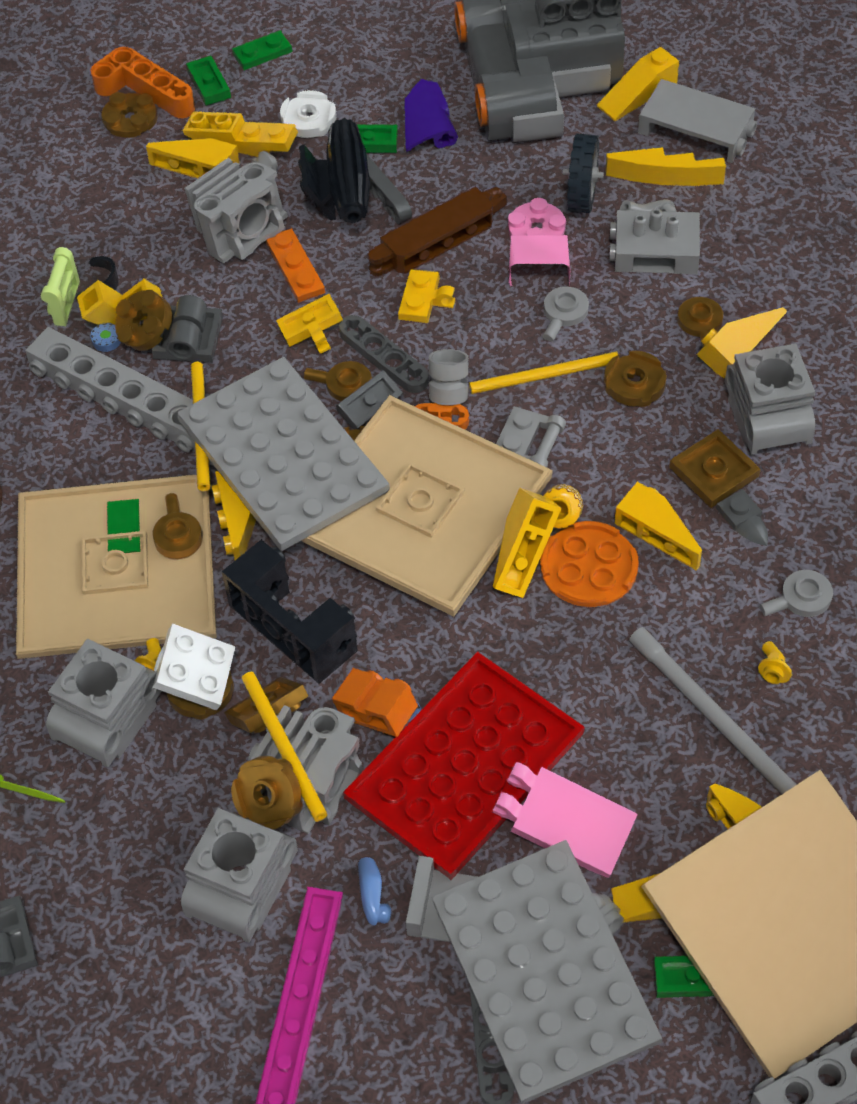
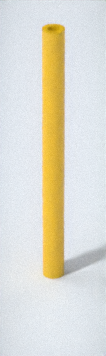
(541, 373)
(202, 460)
(283, 745)

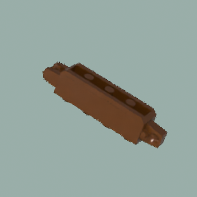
(436, 231)

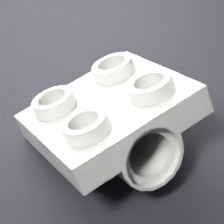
(193, 667)

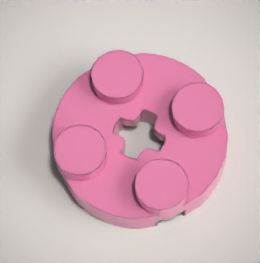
(536, 211)

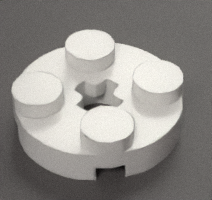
(309, 101)

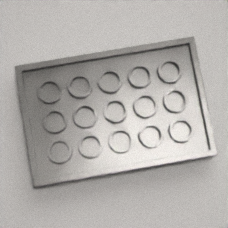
(283, 453)
(546, 971)

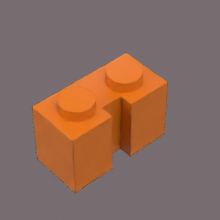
(375, 701)

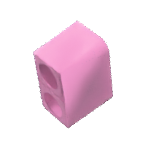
(539, 250)

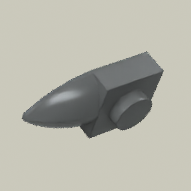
(744, 517)

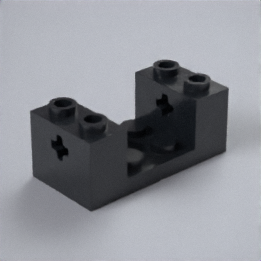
(318, 642)

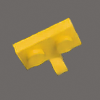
(422, 294)
(310, 322)

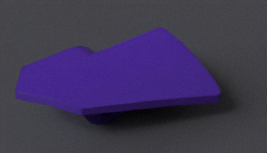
(428, 116)

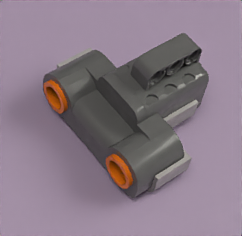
(533, 55)

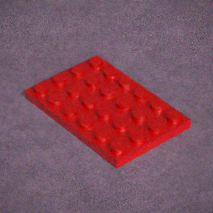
(454, 760)

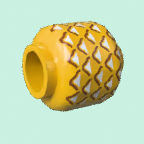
(570, 502)

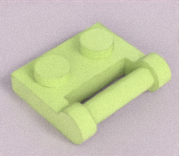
(61, 286)

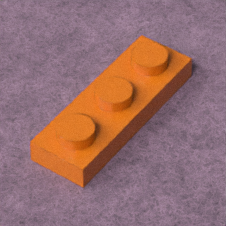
(295, 265)

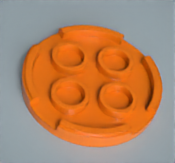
(589, 564)

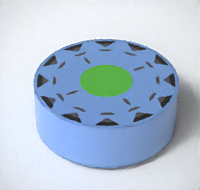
(105, 337)

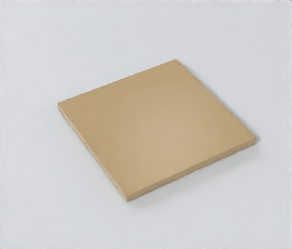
(442, 507)
(118, 599)
(774, 921)

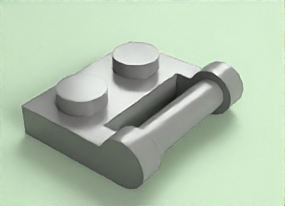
(522, 428)

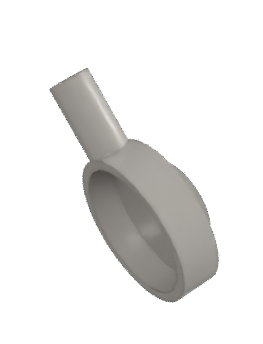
(564, 308)
(803, 593)

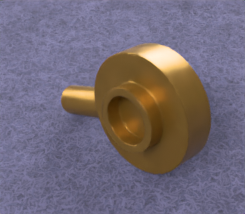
(699, 316)
(341, 379)
(178, 532)

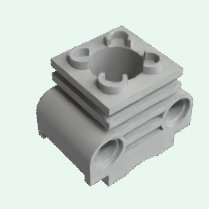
(236, 208)
(771, 397)
(101, 702)
(325, 753)
(239, 898)

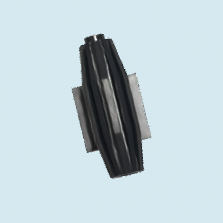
(342, 177)

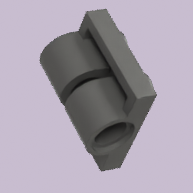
(191, 333)

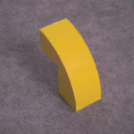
(100, 301)

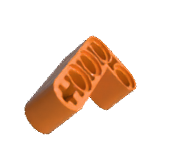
(131, 69)

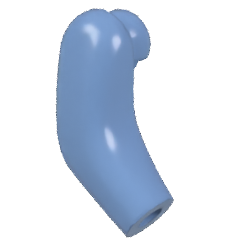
(370, 890)

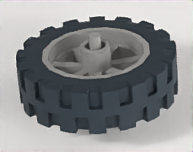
(583, 173)

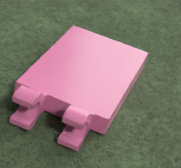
(566, 811)

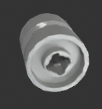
(448, 376)

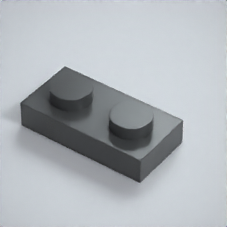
(365, 401)

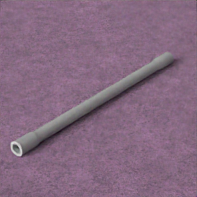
(655, 653)

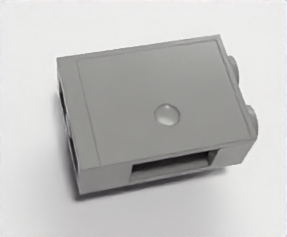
(655, 242)

